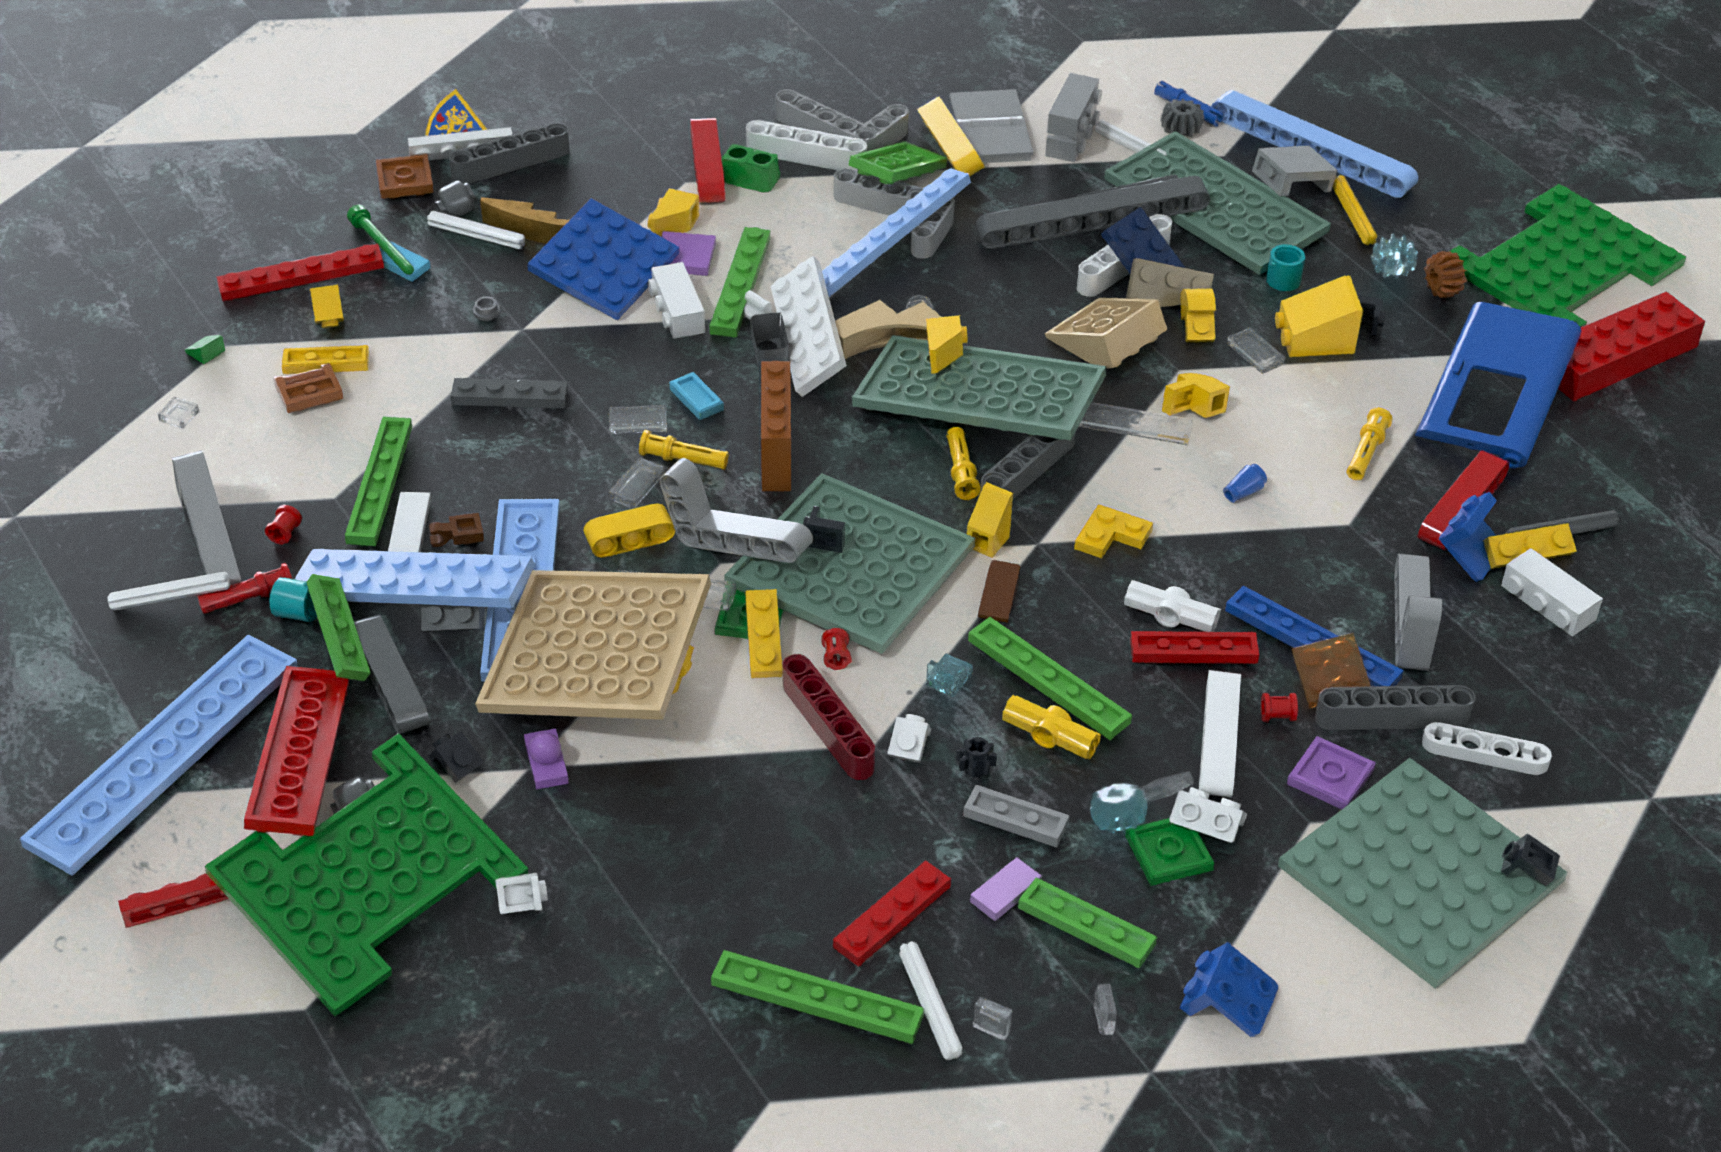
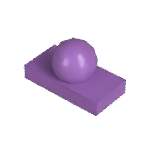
(546, 758)

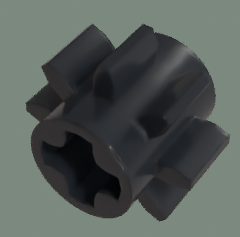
(976, 757)

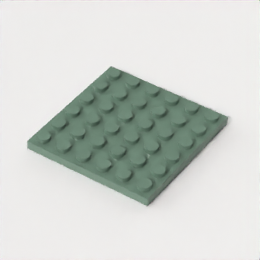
(880, 578)
(1417, 872)

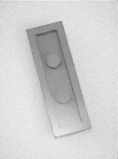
(1016, 815)

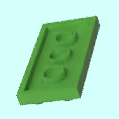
(897, 162)

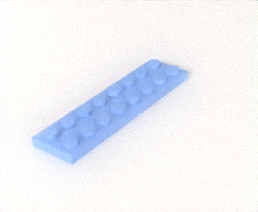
(522, 529)
(423, 576)

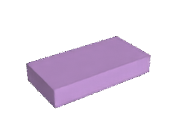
(1004, 889)

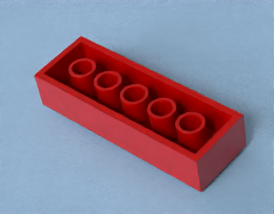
(1630, 344)

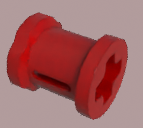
(285, 521)
(832, 650)
(1279, 707)

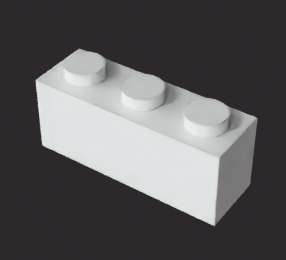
(677, 300)
(1551, 592)

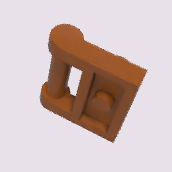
(308, 388)

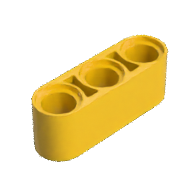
(629, 530)

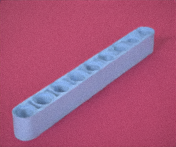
(1343, 154)

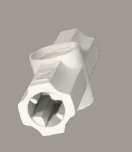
(1172, 606)

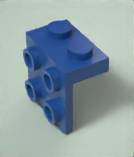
(1466, 535)
(1232, 987)

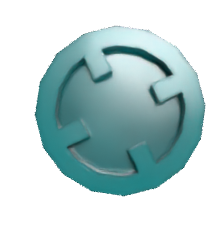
(1285, 267)
(292, 600)

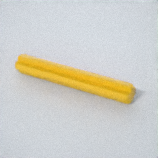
(1354, 210)

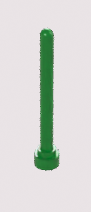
(361, 218)

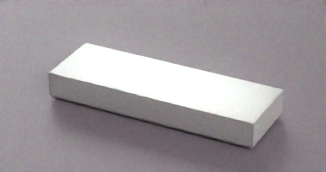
(410, 522)

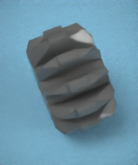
(1182, 117)

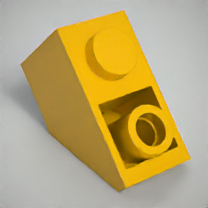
(674, 212)
(991, 520)

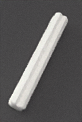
(1122, 137)
(476, 230)
(169, 591)
(930, 1001)

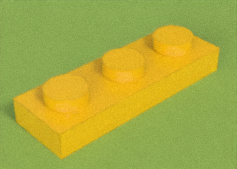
(1547, 541)
(763, 633)

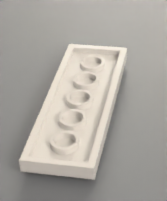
(809, 325)

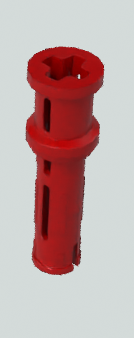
(258, 586)

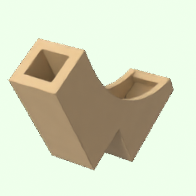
(876, 323)

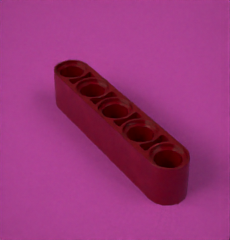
(828, 717)

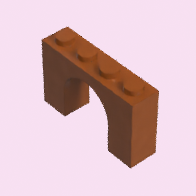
(776, 425)

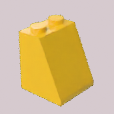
(1321, 320)

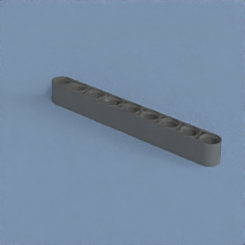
(1090, 211)

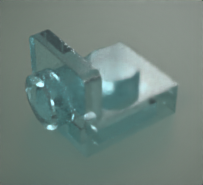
(948, 674)

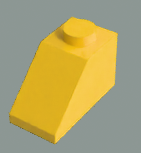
(327, 306)
(945, 341)

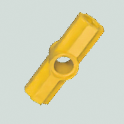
(1051, 727)

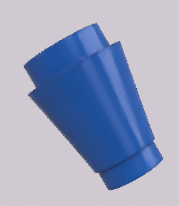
(1246, 482)

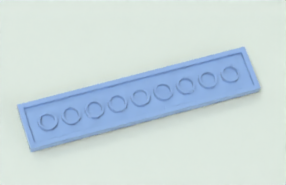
(157, 755)

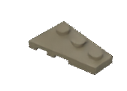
(1164, 281)

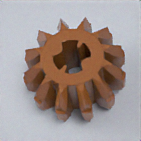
(1445, 274)

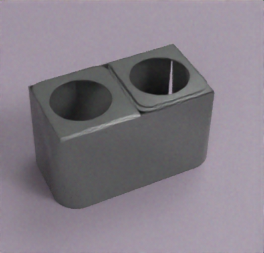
(767, 328)

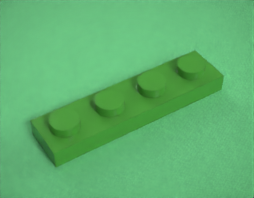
(338, 627)
(1087, 922)

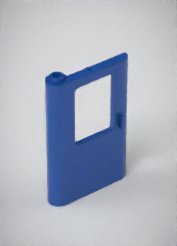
(1511, 345)

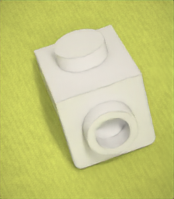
(909, 738)
(521, 893)

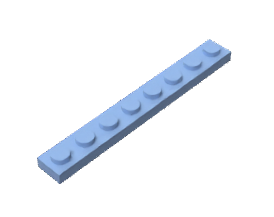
(893, 229)

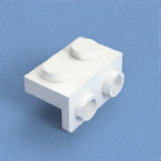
(1206, 816)

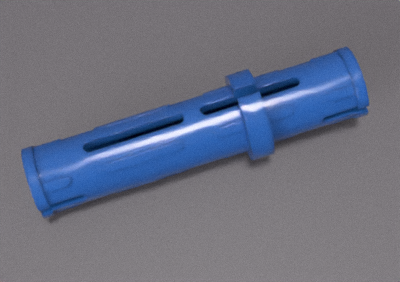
(1169, 93)

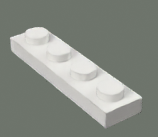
(443, 145)

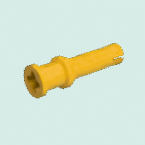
(670, 448)
(1358, 465)
(963, 470)

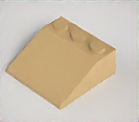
(1110, 329)

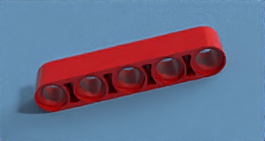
(707, 160)
(1480, 477)

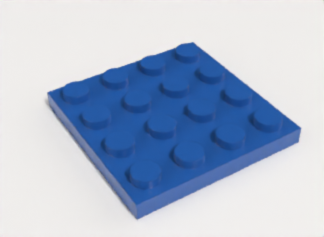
(602, 258)

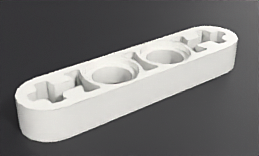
(1485, 752)

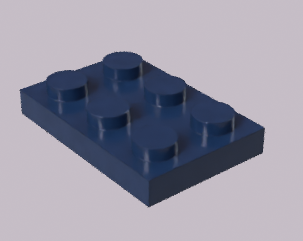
(1139, 238)

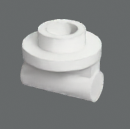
(756, 305)

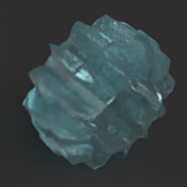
(1394, 256)
(1118, 807)

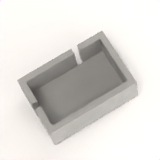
(1073, 117)

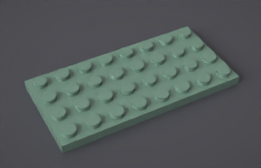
(1243, 213)
(982, 388)

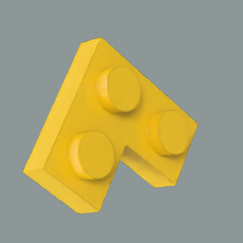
(1110, 525)

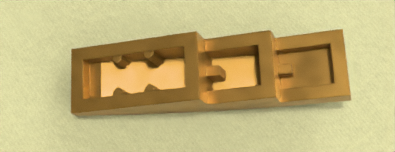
(521, 218)

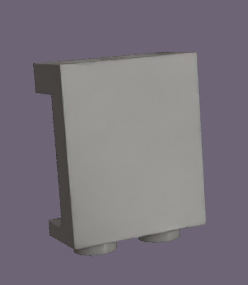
(1285, 165)

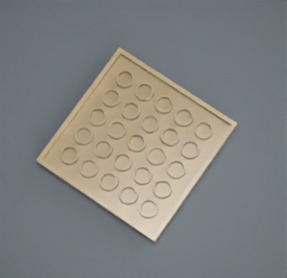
(595, 644)

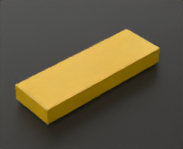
(340, 358)

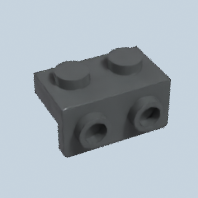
(451, 618)

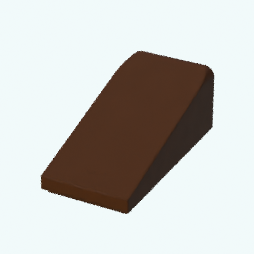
(999, 590)

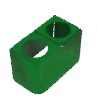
(750, 168)

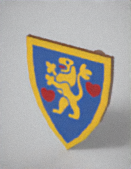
(453, 116)

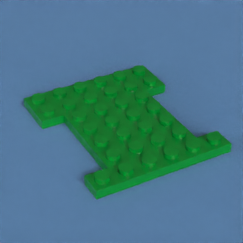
(1567, 257)
(361, 875)

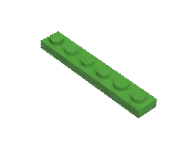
(740, 279)
(378, 481)
(1050, 678)
(818, 996)

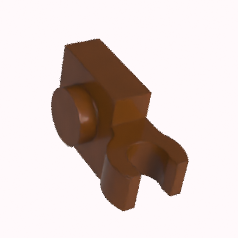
(460, 528)

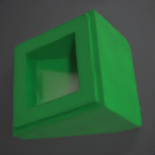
(206, 348)

